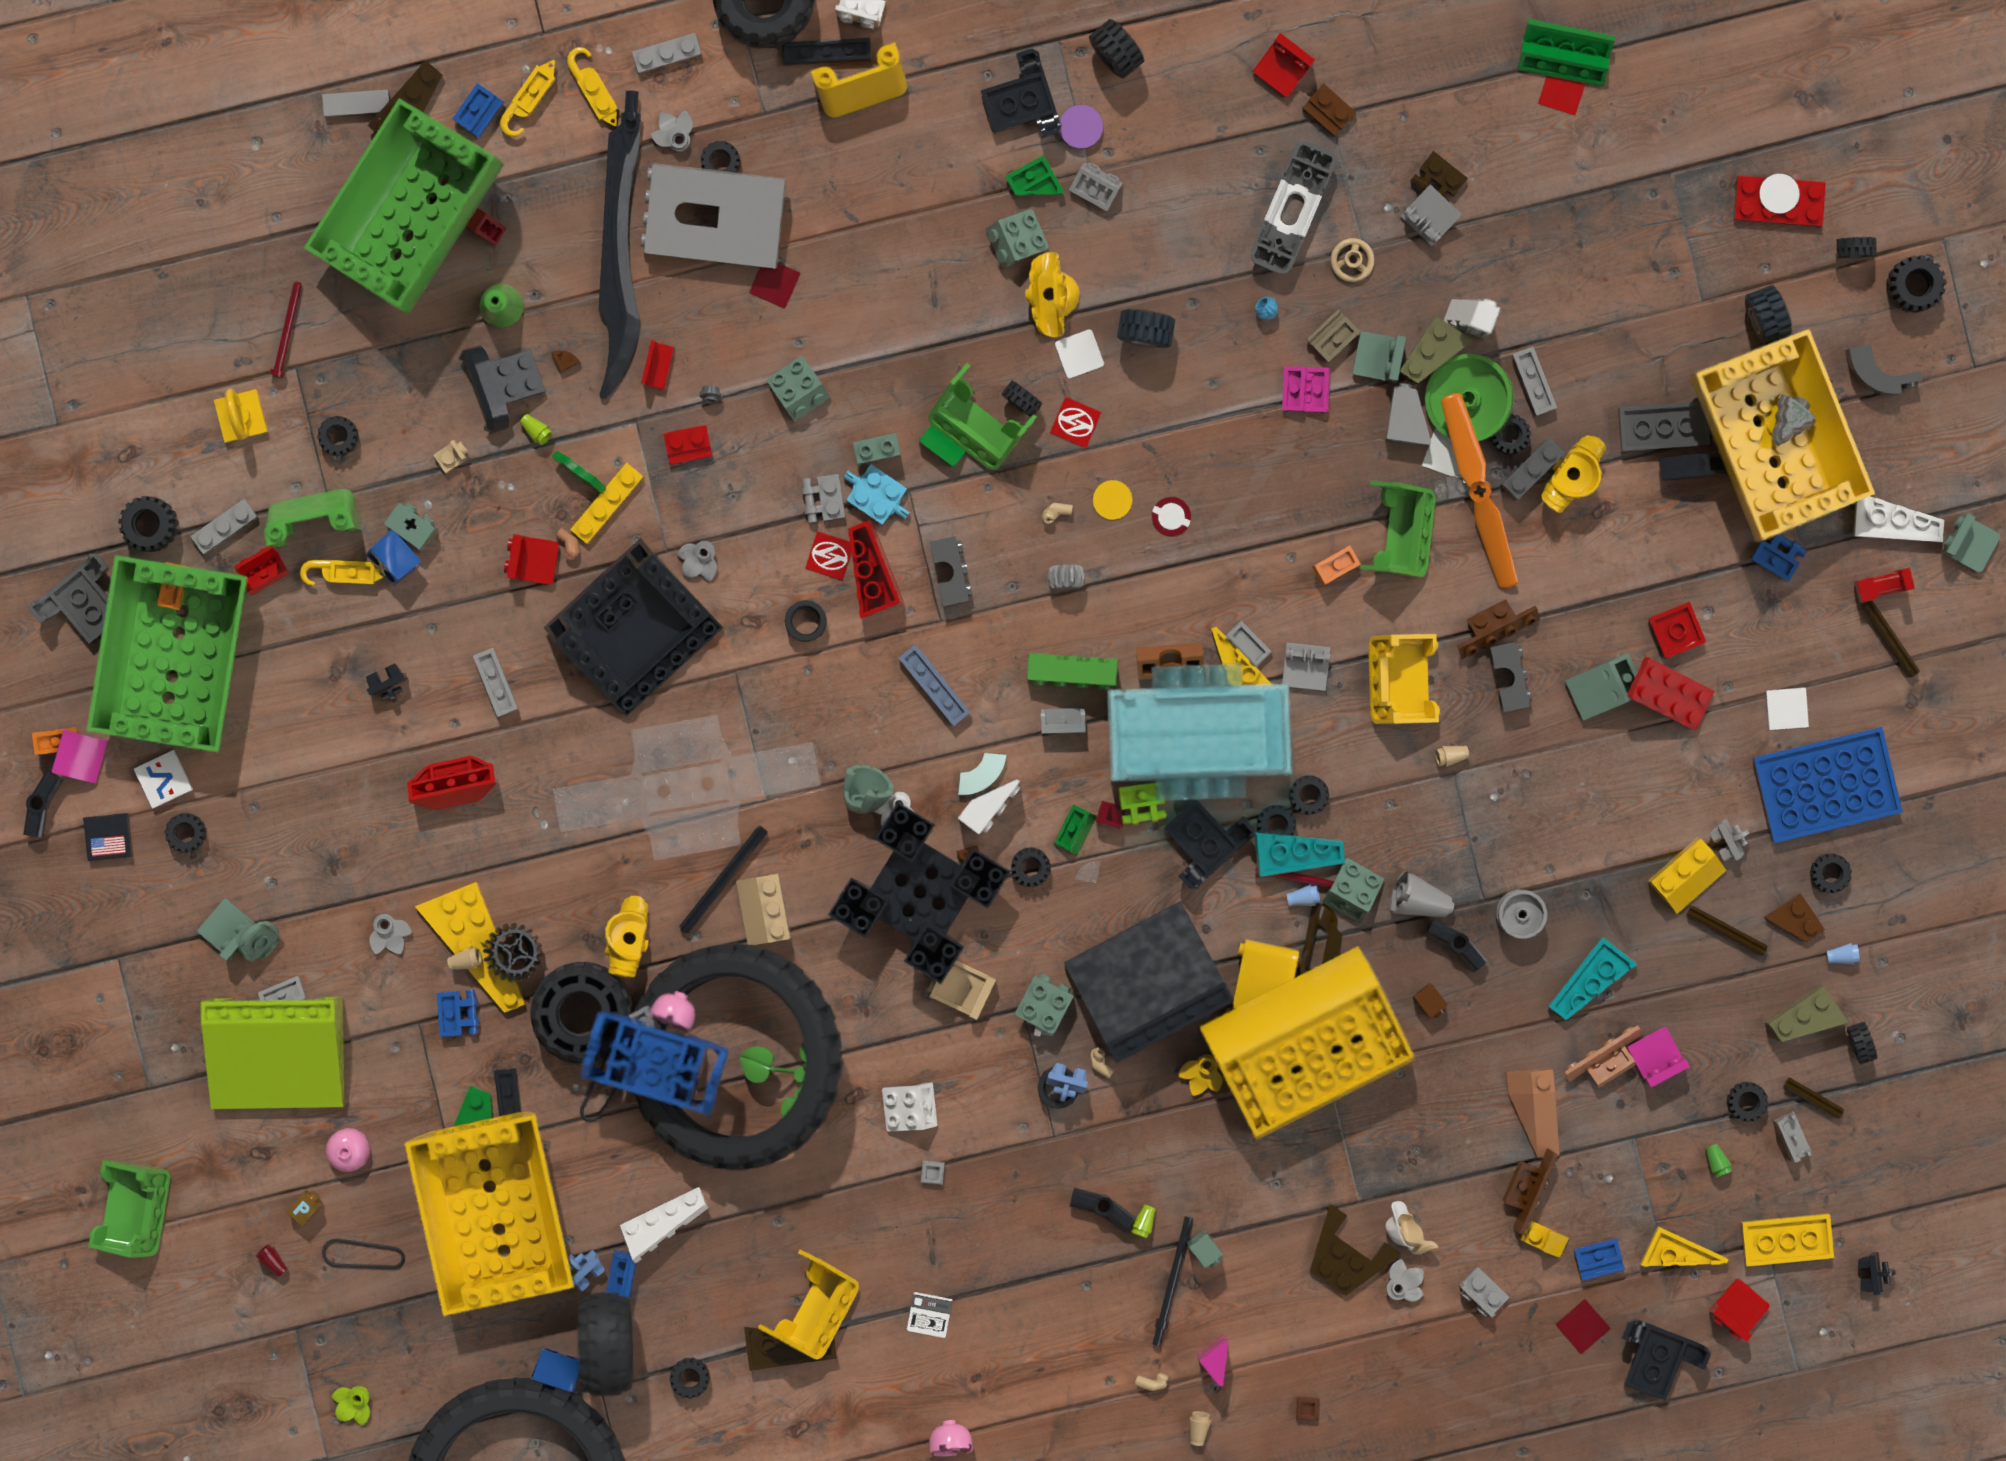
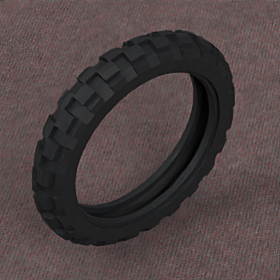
(822, 1057)
(517, 1396)

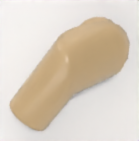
(1054, 511)
(1152, 1385)

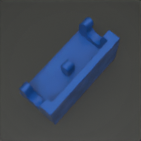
(621, 1274)

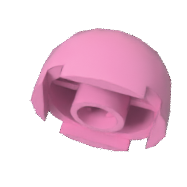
(674, 1011)
(348, 1150)
(950, 1440)

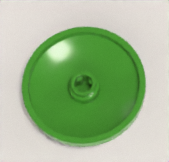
(1483, 388)

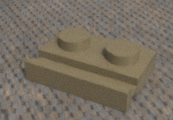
(1333, 335)

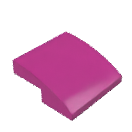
(1306, 389)
(79, 756)

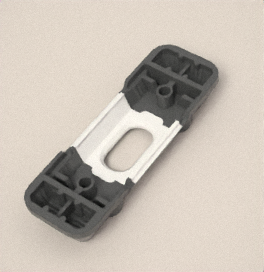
(1308, 177)

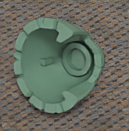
(866, 789)

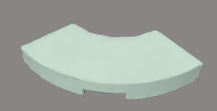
(983, 775)

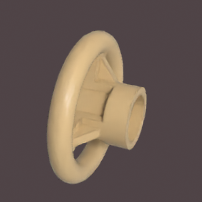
(1356, 243)

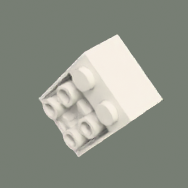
(983, 808)

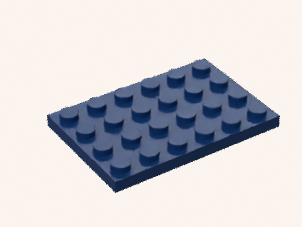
(1827, 785)

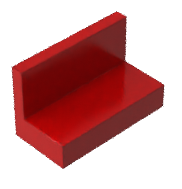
(657, 365)

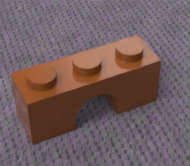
(1167, 656)

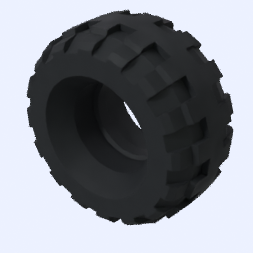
(767, 31)
(552, 992)
(605, 1344)

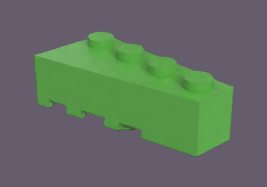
(1072, 670)

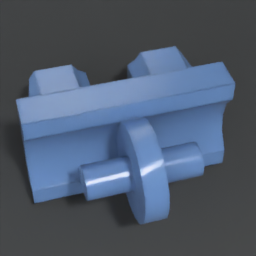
(1067, 1085)
(583, 1265)

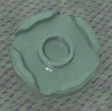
(259, 941)

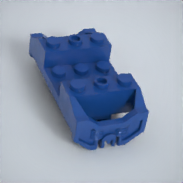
(655, 1062)

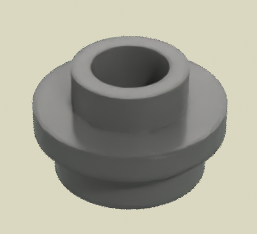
(710, 394)

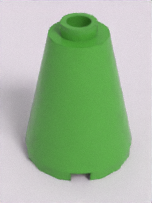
(506, 311)

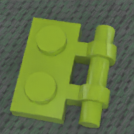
(1140, 796)

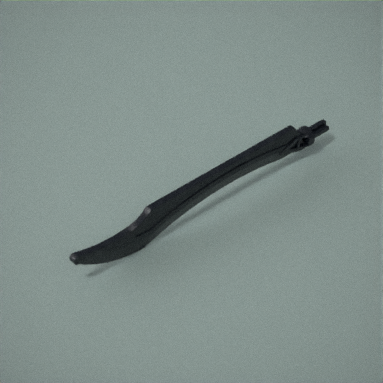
(616, 289)

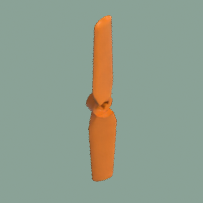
(1473, 470)

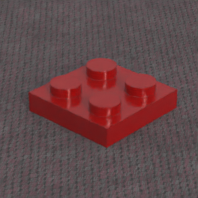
(1677, 630)

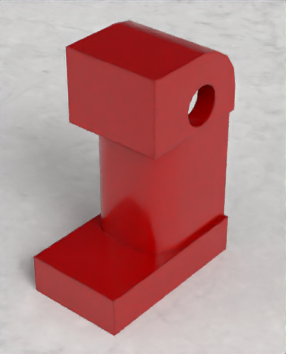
(1874, 587)

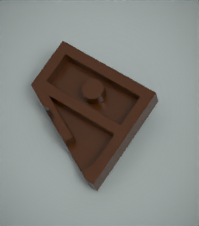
(1796, 918)

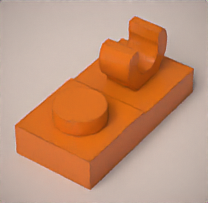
(1336, 565)
(171, 595)
(48, 741)

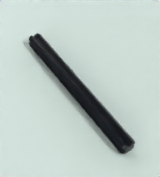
(723, 879)

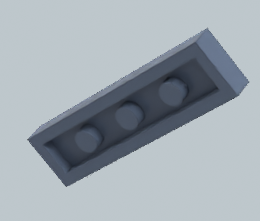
(934, 685)

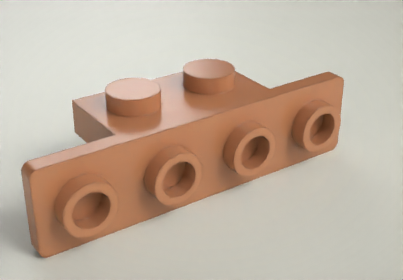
(1608, 1061)

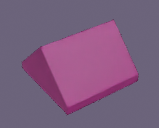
(1214, 1359)

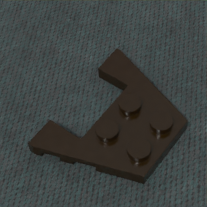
(1341, 1263)

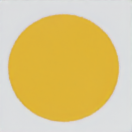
(1112, 499)

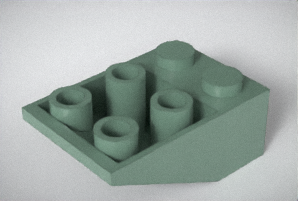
(1602, 686)

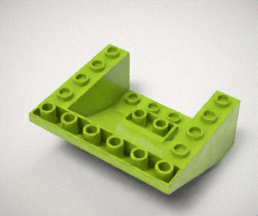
(274, 1053)

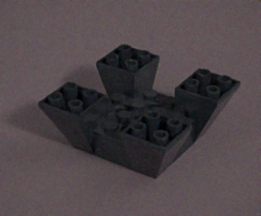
(933, 948)

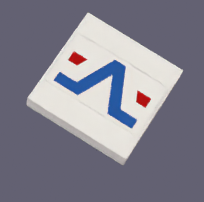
(163, 779)

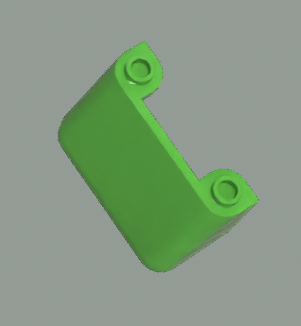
(337, 504)
(132, 1209)

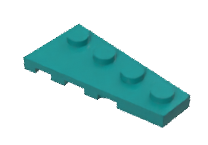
(1294, 853)
(1595, 973)

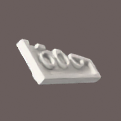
(1886, 520)
(650, 1228)

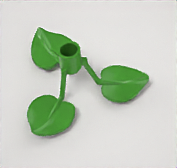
(757, 1066)

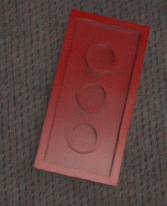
(1806, 212)
(1670, 693)

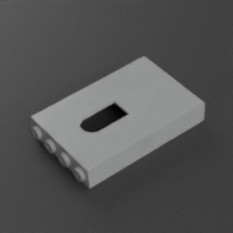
(746, 222)

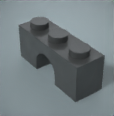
(1532, 469)
(948, 551)
(1516, 695)

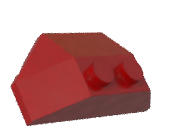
(451, 783)

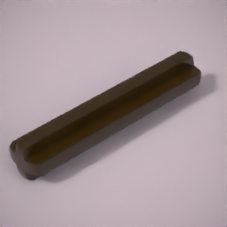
(1813, 1098)

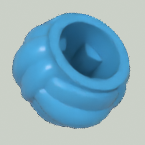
(1266, 308)

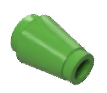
(1718, 1161)

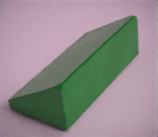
(942, 446)
(1075, 829)

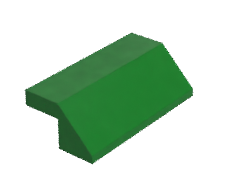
(1565, 52)

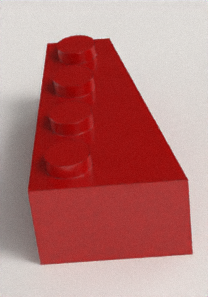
(873, 575)

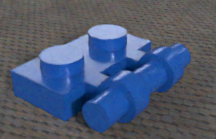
(1776, 561)
(450, 1013)

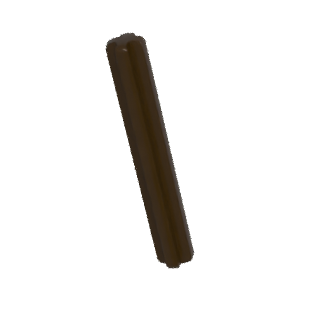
(1890, 639)
(1727, 930)

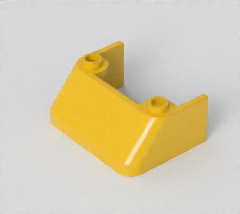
(820, 1311)

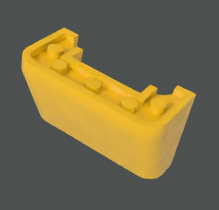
(863, 88)
(1401, 679)
(1262, 969)

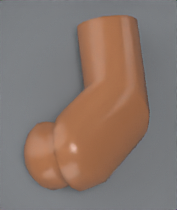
(571, 544)

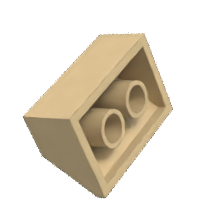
(763, 909)

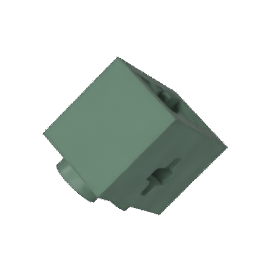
(876, 449)
(398, 522)
(1205, 1249)

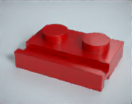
(687, 444)

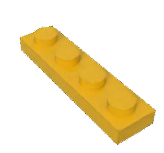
(607, 503)

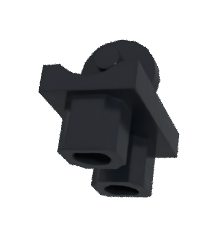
(395, 677)
(1874, 1283)

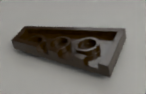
(415, 92)
(768, 1352)

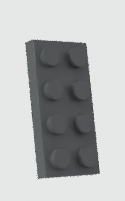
(1663, 426)

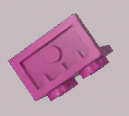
(1657, 1057)

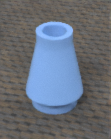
(1304, 897)
(1844, 955)

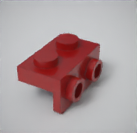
(262, 569)

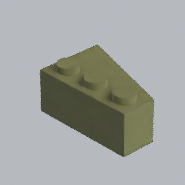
(1434, 348)
(1806, 1016)

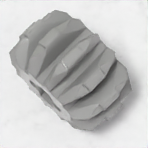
(1066, 576)

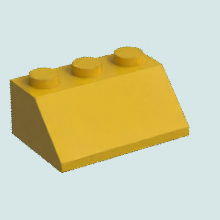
(1687, 875)

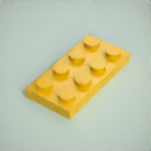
(1787, 1239)

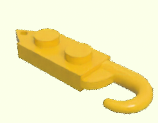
(593, 88)
(529, 96)
(343, 571)

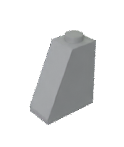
(1406, 417)

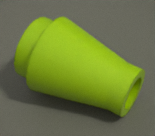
(537, 430)
(1144, 1221)

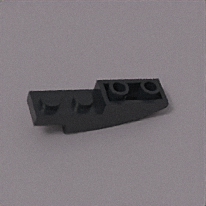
(1692, 467)

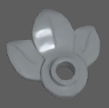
(673, 128)
(696, 563)
(391, 937)
(1408, 1281)

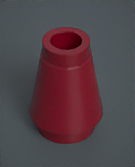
(271, 1260)

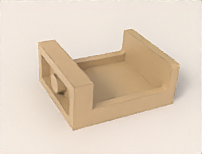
(963, 989)

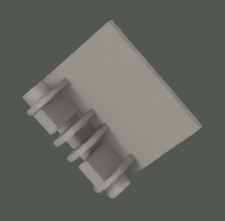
(1431, 215)
(1306, 666)

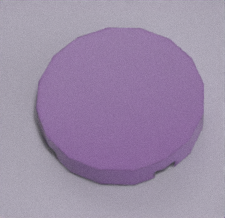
(1081, 127)

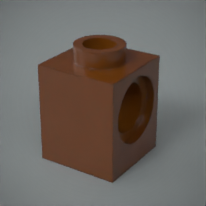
(1430, 1001)

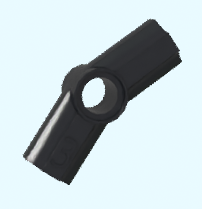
(35, 817)
(1467, 953)
(1115, 1214)

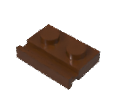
(1329, 110)

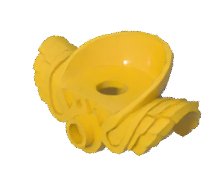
(1047, 314)
(1585, 457)
(632, 919)

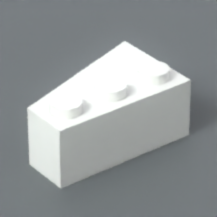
(1472, 316)

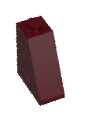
(485, 227)

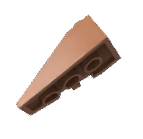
(1535, 1104)

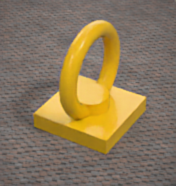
(240, 415)

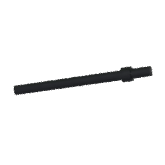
(1162, 1322)

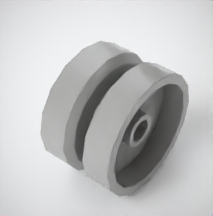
(1508, 910)

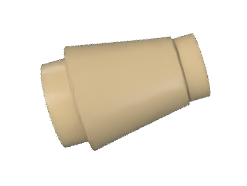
(1450, 755)
(465, 959)
(1199, 1427)

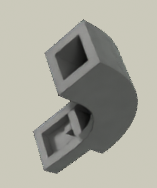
(1871, 377)

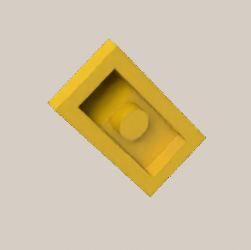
(1545, 1239)

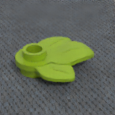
(350, 1407)

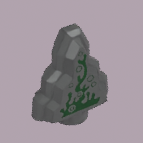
(1791, 418)

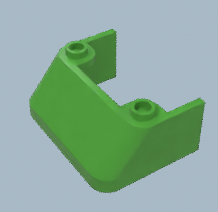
(973, 427)
(1408, 529)

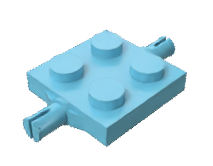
(876, 494)

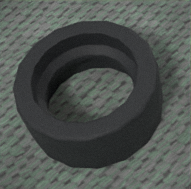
(821, 625)
(1057, 1104)

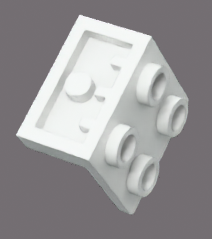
(862, 11)
(909, 1107)

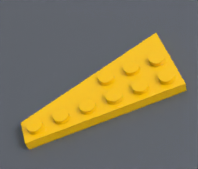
(465, 922)

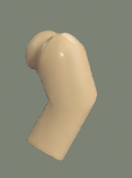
(1098, 1062)

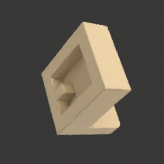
(451, 456)

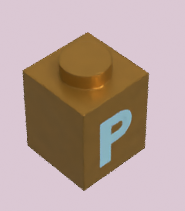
(305, 1207)

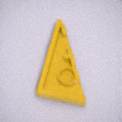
(1231, 655)
(1671, 1249)

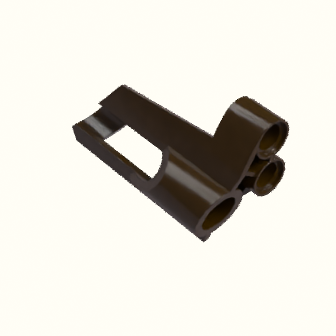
(1323, 916)

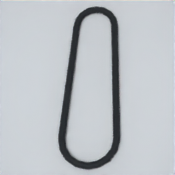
(589, 1092)
(365, 1244)

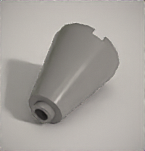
(1419, 898)

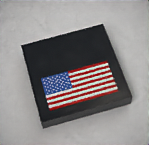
(107, 837)

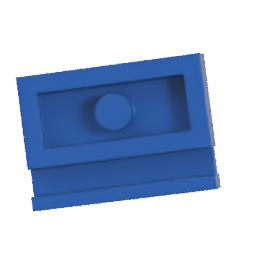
(478, 110)
(1599, 1259)

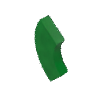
(580, 473)

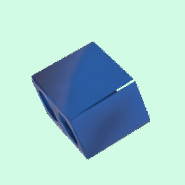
(393, 557)
(557, 1370)

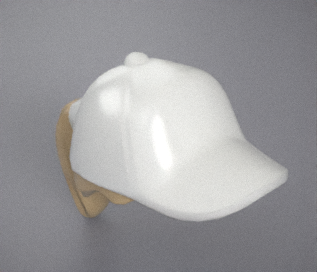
(1406, 1232)

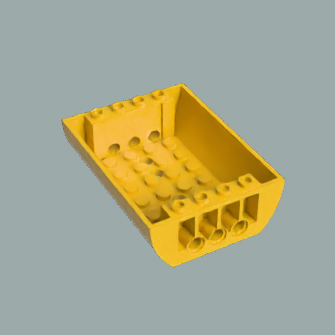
(1817, 465)
(1300, 1027)
(462, 1214)

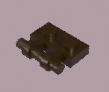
(1440, 172)

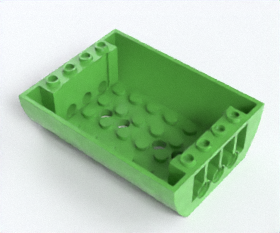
(391, 198)
(142, 649)

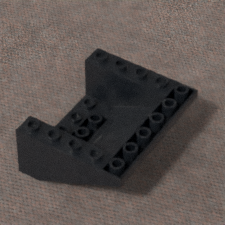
(632, 627)
(1148, 981)

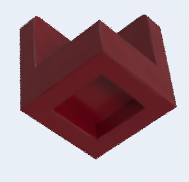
(1110, 814)

